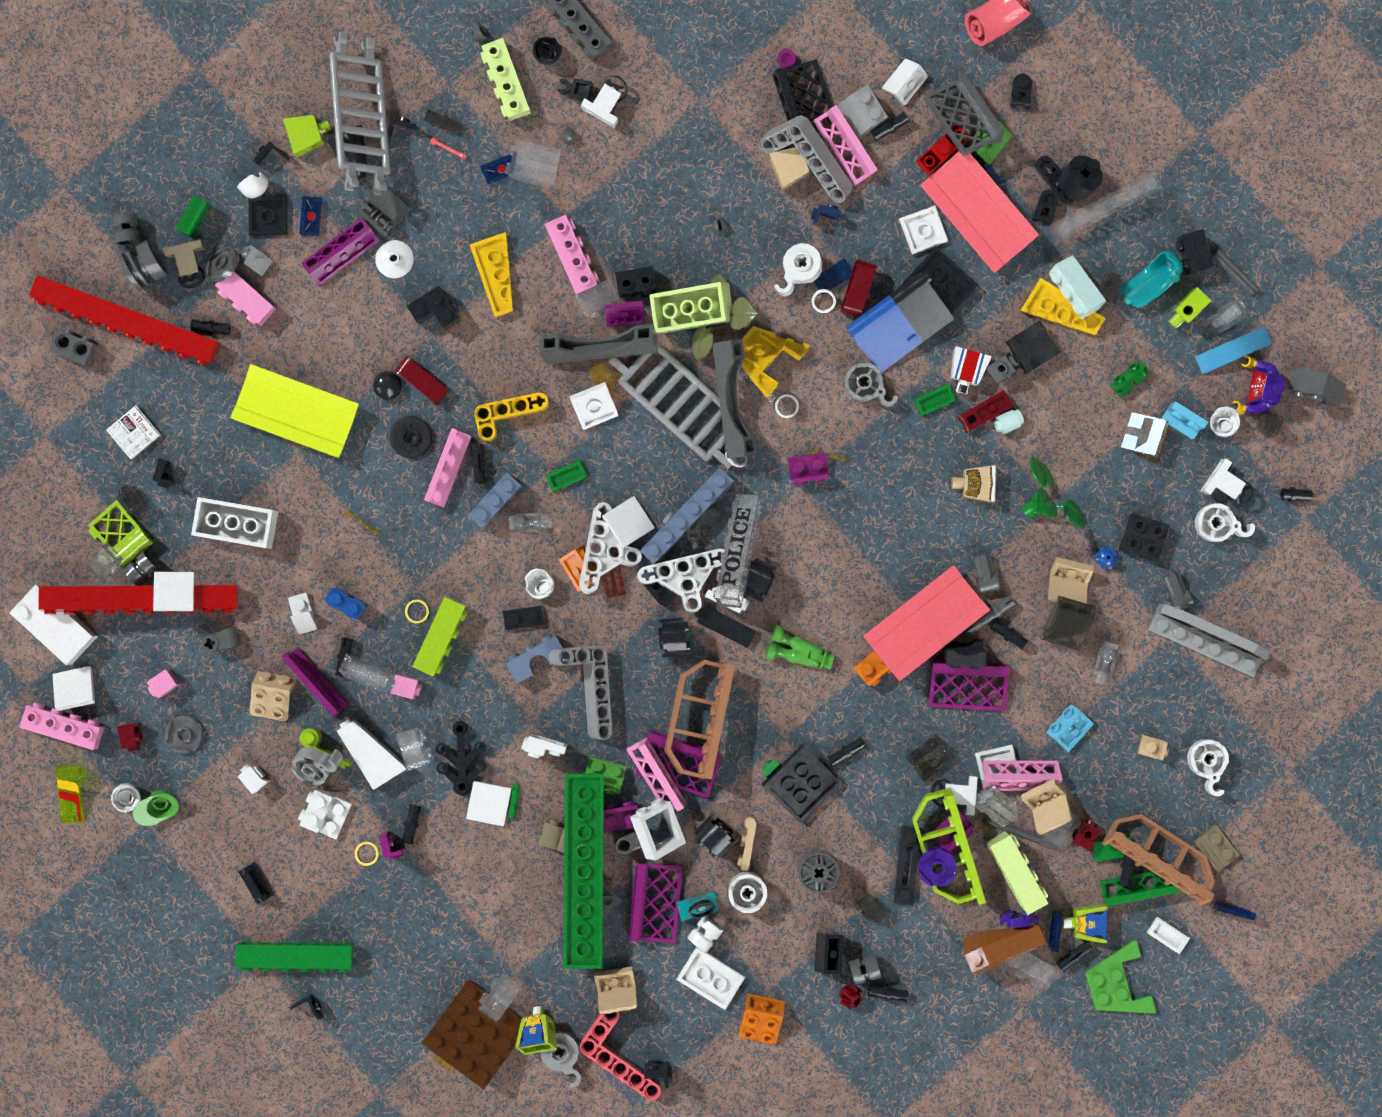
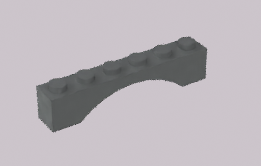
(635, 341)
(737, 436)

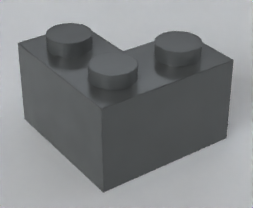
(1317, 385)

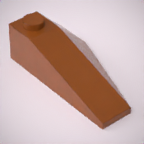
(995, 947)

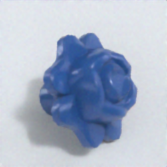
(1106, 557)

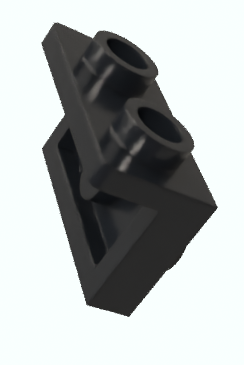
(657, 1069)

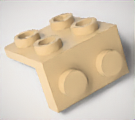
(1069, 580)
(271, 695)
(1048, 805)
(616, 990)

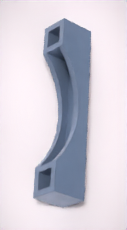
(687, 515)

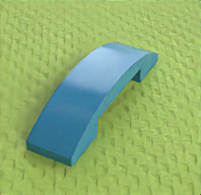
(1233, 350)

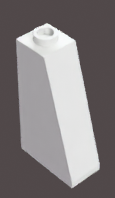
(370, 754)

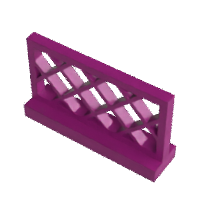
(991, 669)
(315, 681)
(688, 750)
(638, 902)

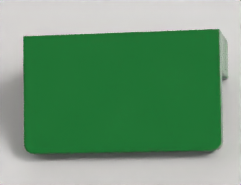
(193, 217)

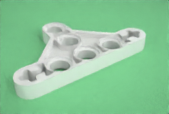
(603, 559)
(675, 579)

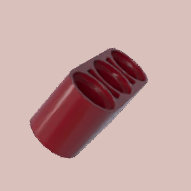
(858, 288)
(421, 380)

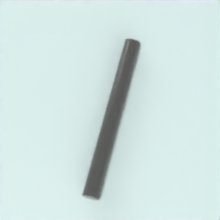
(1019, 832)

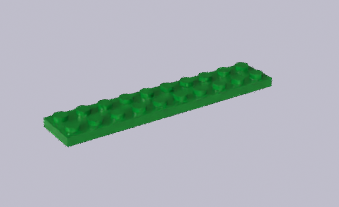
(583, 870)

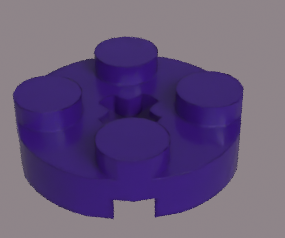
(936, 877)
(1018, 919)

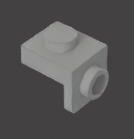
(255, 259)

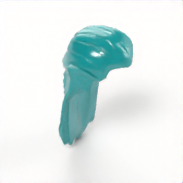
(1153, 280)

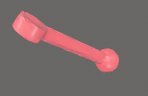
(434, 141)

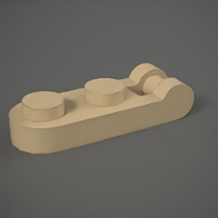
(747, 843)

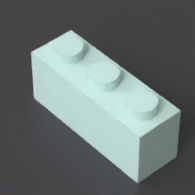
(1077, 287)

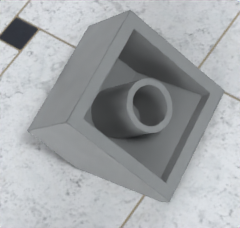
(862, 111)

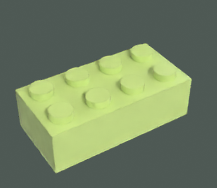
(691, 307)
(1016, 872)

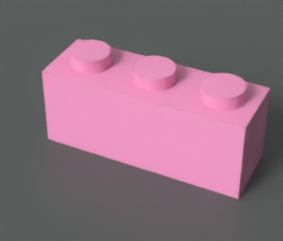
(245, 298)

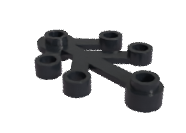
(461, 762)

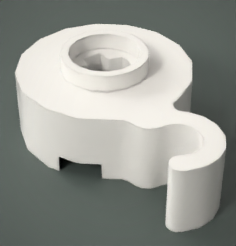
(796, 274)
(1227, 523)
(1214, 768)

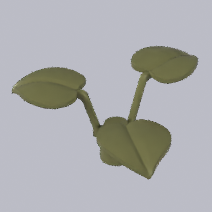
(741, 317)

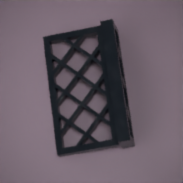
(787, 97)

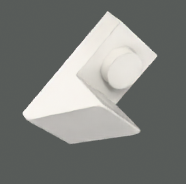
(302, 613)

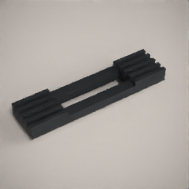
(905, 893)

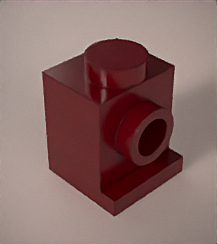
(130, 736)

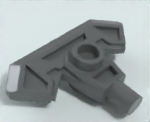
(694, 532)

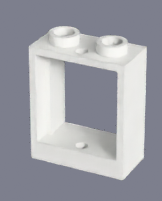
(676, 839)

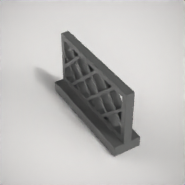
(979, 111)

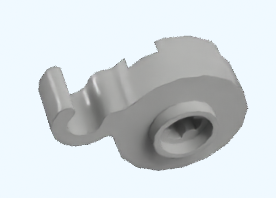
(873, 390)
(315, 765)
(565, 1062)

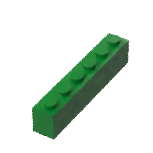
(294, 955)

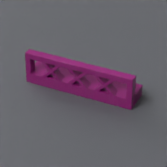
(342, 253)

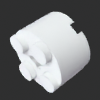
(745, 903)

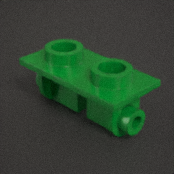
(1122, 383)

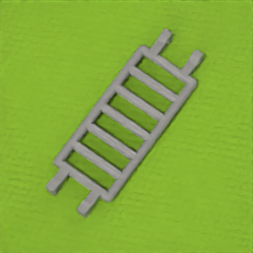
(351, 167)
(665, 418)

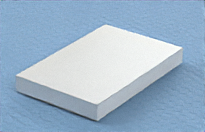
(711, 978)

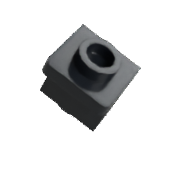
(162, 470)

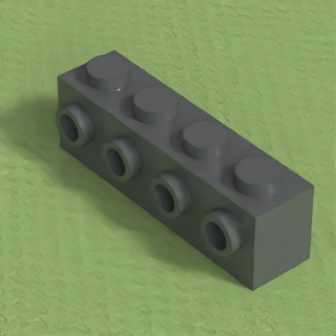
(581, 25)

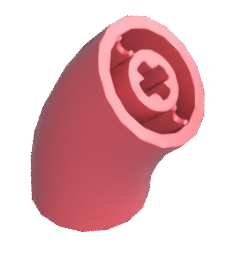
(995, 19)

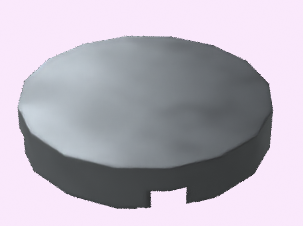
(222, 264)
(184, 734)

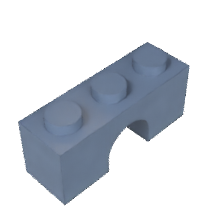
(495, 500)
(521, 665)

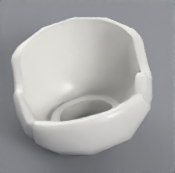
(253, 186)
(1229, 425)
(536, 577)
(121, 797)

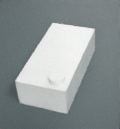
(234, 523)
(60, 633)

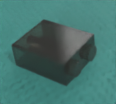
(1069, 623)

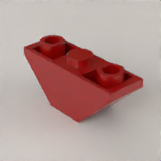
(939, 152)

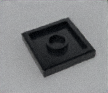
(268, 216)

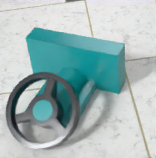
(697, 906)

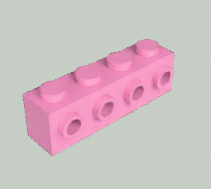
(570, 253)
(61, 726)

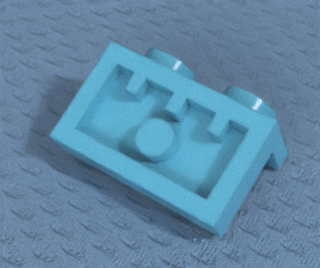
(1184, 420)
(1070, 727)

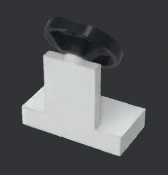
(606, 101)
(1228, 484)
(963, 794)

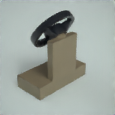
(187, 262)

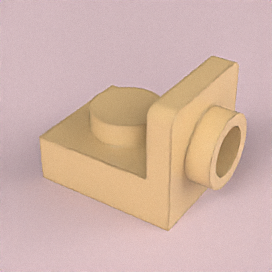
(1153, 747)

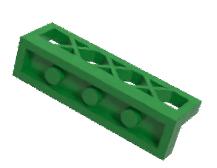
(1136, 894)

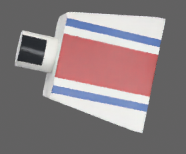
(968, 368)

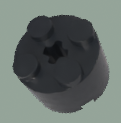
(1080, 177)
(759, 579)
(673, 637)
(715, 837)

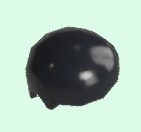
(541, 52)
(387, 385)

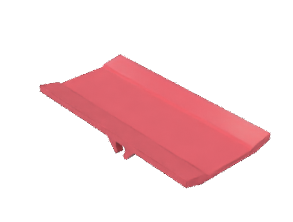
(979, 210)
(926, 623)

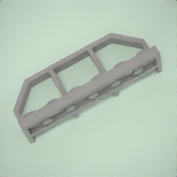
(1205, 644)

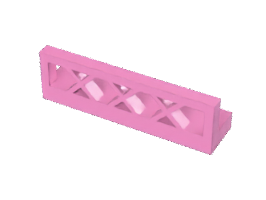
(851, 141)
(448, 468)
(659, 771)
(1023, 779)

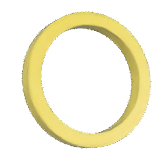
(406, 611)
(377, 853)

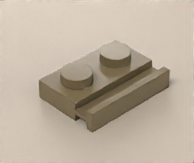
(1216, 848)

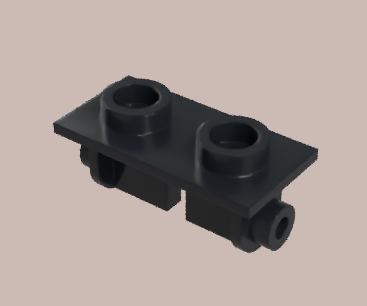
(256, 883)

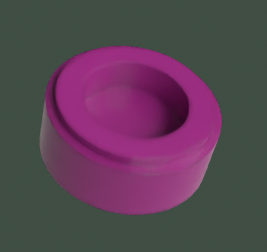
(786, 58)

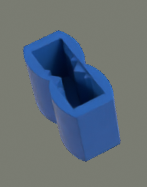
(342, 600)

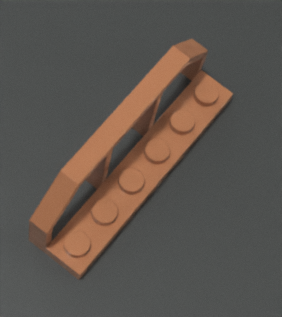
(713, 729)
(1153, 863)

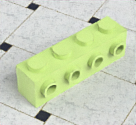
(506, 79)

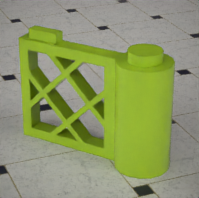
(131, 544)

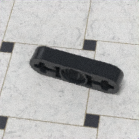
(1042, 172)

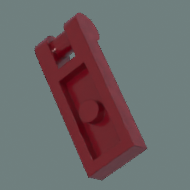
(986, 411)

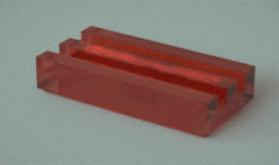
(616, 594)

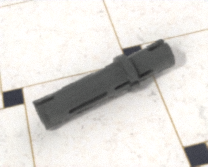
(995, 611)

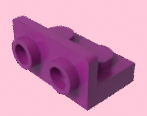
(624, 314)
(808, 468)
(619, 817)
(947, 841)
(387, 844)

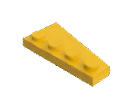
(1050, 304)

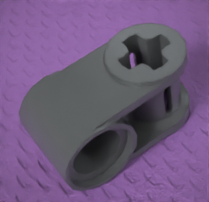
(224, 640)

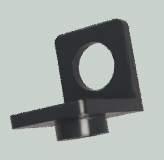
(404, 122)
(263, 151)
(314, 1005)

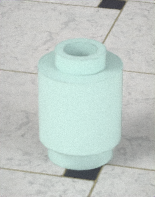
(1009, 421)

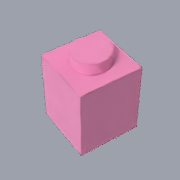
(162, 683)
(406, 686)

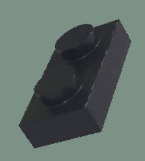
(523, 617)

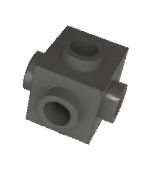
(1004, 367)

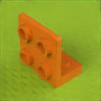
(762, 1019)

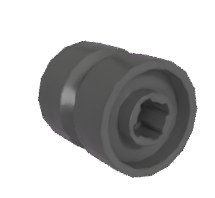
(129, 235)
(141, 569)
(871, 967)

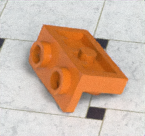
(573, 566)
(871, 669)

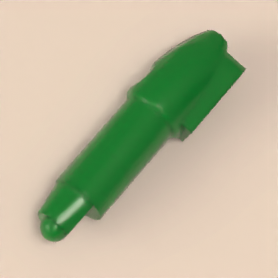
(513, 801)

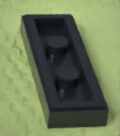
(726, 626)

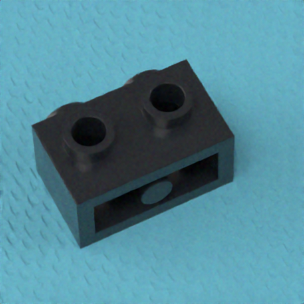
(1194, 252)
(636, 282)
(828, 953)

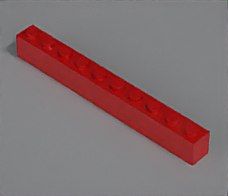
(124, 319)
(129, 599)

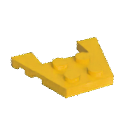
(761, 350)

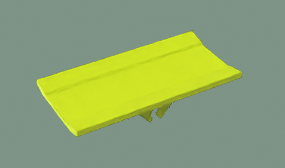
(295, 411)

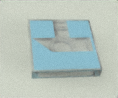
(1144, 434)

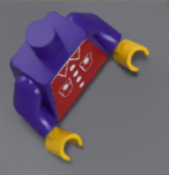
(1264, 387)

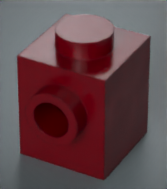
(1086, 834)

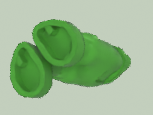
(801, 652)

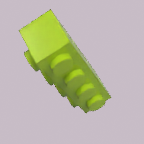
(440, 636)

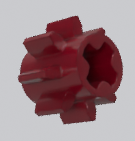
(850, 996)

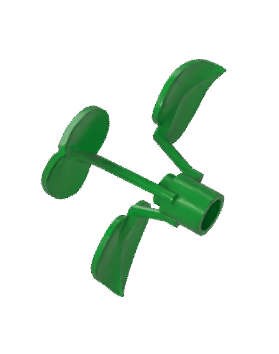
(1042, 502)

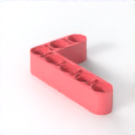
(616, 1058)

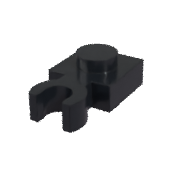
(578, 89)

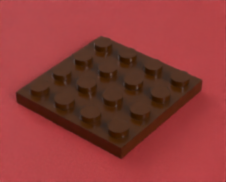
(471, 1039)

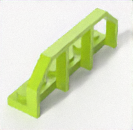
(960, 839)

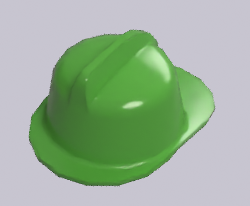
(155, 808)

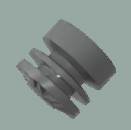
(142, 265)
(818, 859)

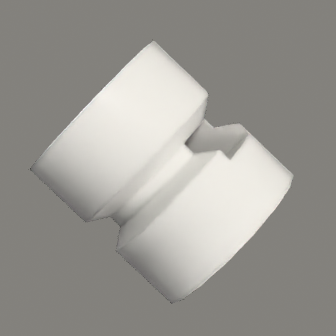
(704, 934)

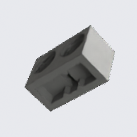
(72, 351)

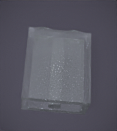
(533, 164)
(367, 673)

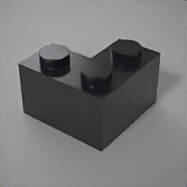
(435, 304)

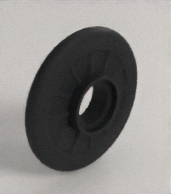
(422, 440)

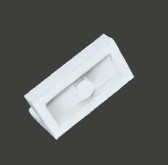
(905, 81)

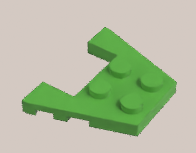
(1110, 987)

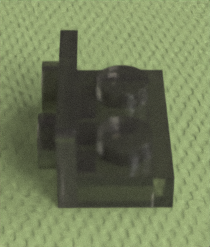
(929, 757)

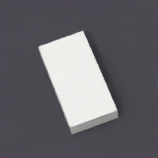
(1168, 935)

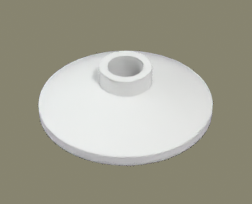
(399, 267)

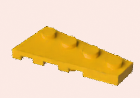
(494, 269)

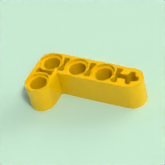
(511, 403)

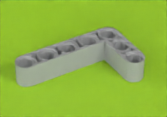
(813, 150)
(592, 684)

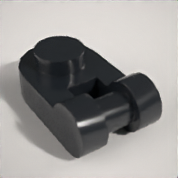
(1021, 85)
(1047, 200)
(662, 595)

